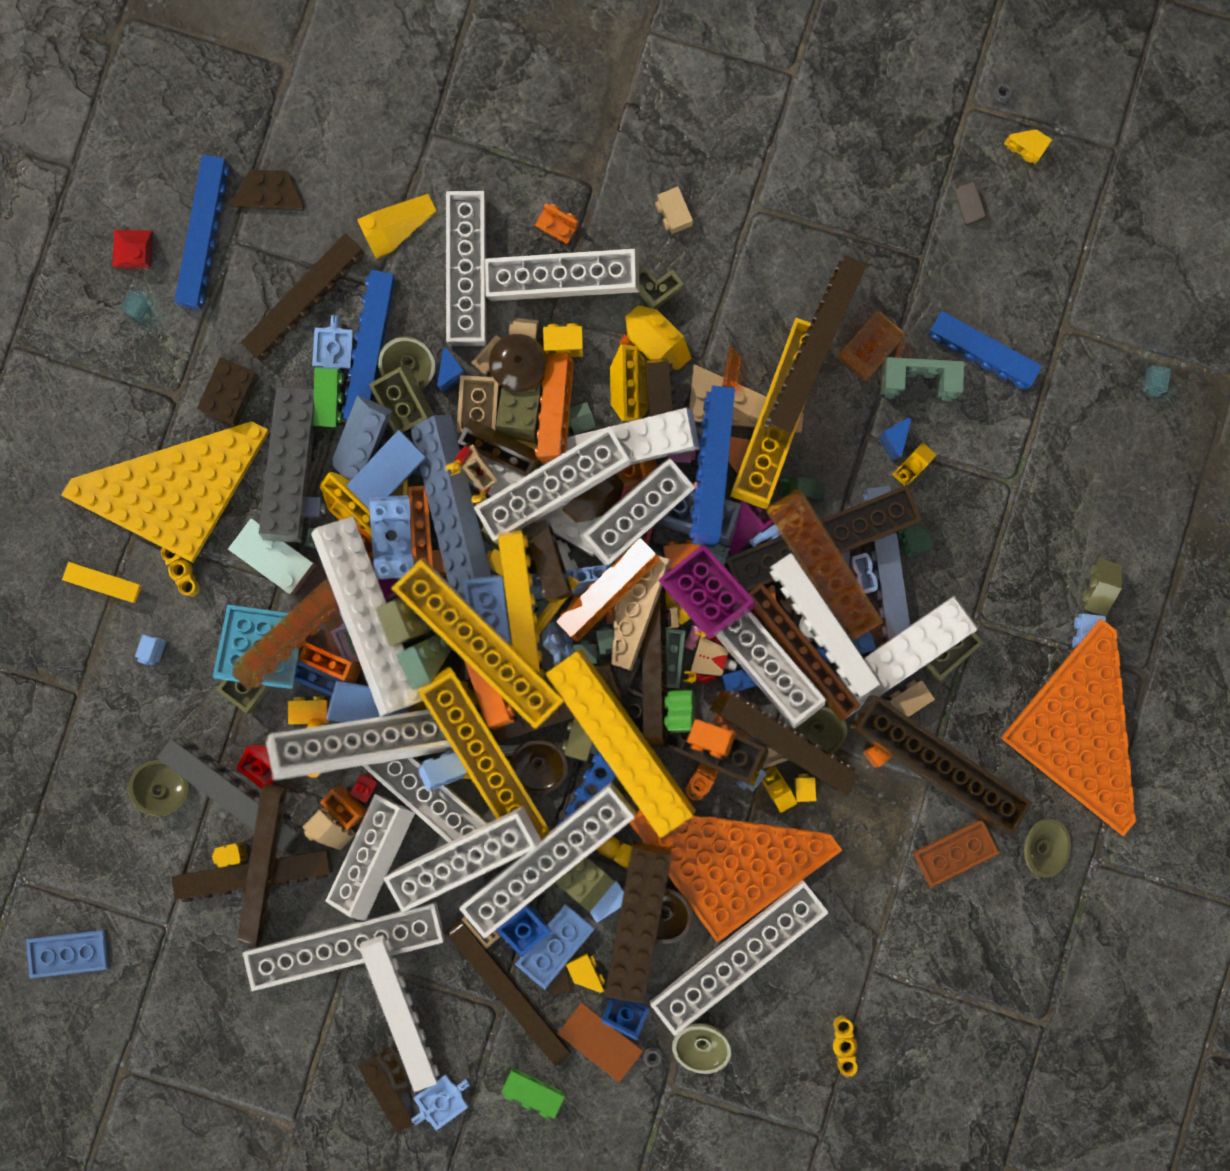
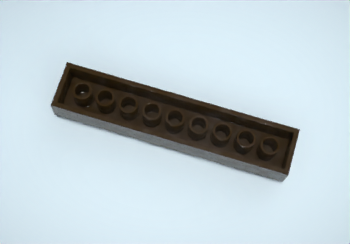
(813, 349)
(848, 530)
(940, 764)

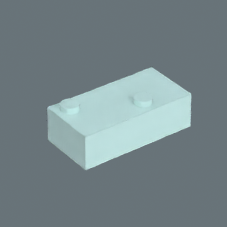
(272, 558)

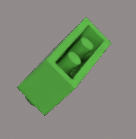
(327, 396)
(533, 1093)

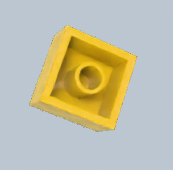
(563, 339)

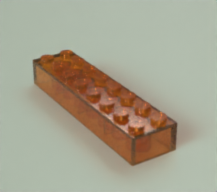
(824, 564)
(286, 636)

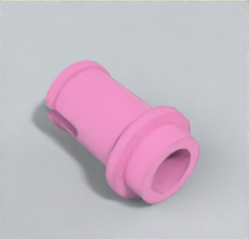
(692, 638)

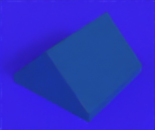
(449, 372)
(895, 438)
(524, 929)
(625, 1016)

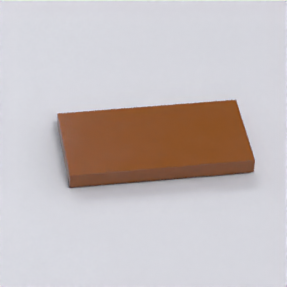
(955, 853)
(600, 1042)

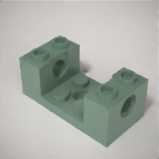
(949, 376)

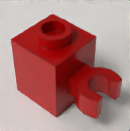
(364, 787)

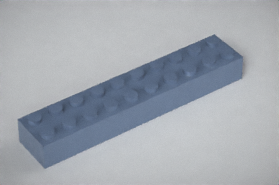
(450, 502)

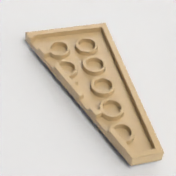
(746, 406)
(634, 614)

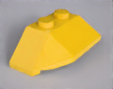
(656, 336)
(628, 384)
(344, 502)

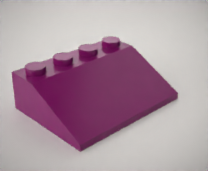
(707, 592)

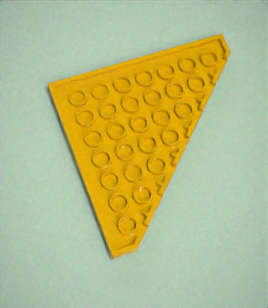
(173, 492)

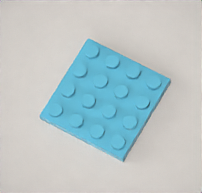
(239, 633)

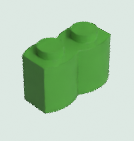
(680, 711)

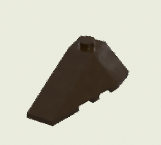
(595, 500)
(389, 1085)

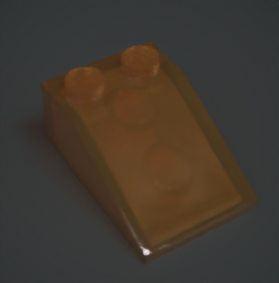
(871, 345)

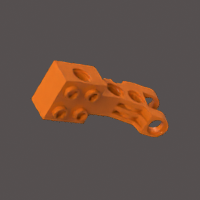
(704, 775)

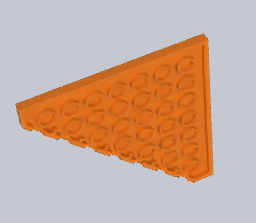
(1079, 729)
(736, 866)

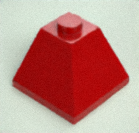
(132, 248)
(256, 765)

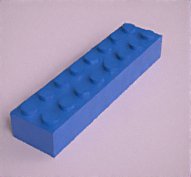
(712, 466)

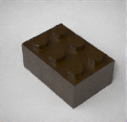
(228, 392)

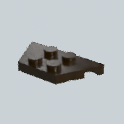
(267, 191)

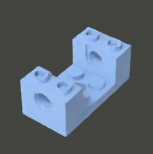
(394, 556)

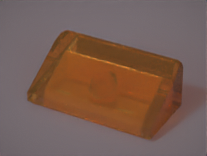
(732, 369)

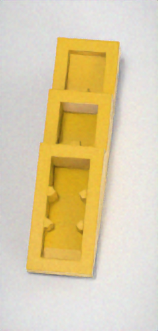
(101, 582)

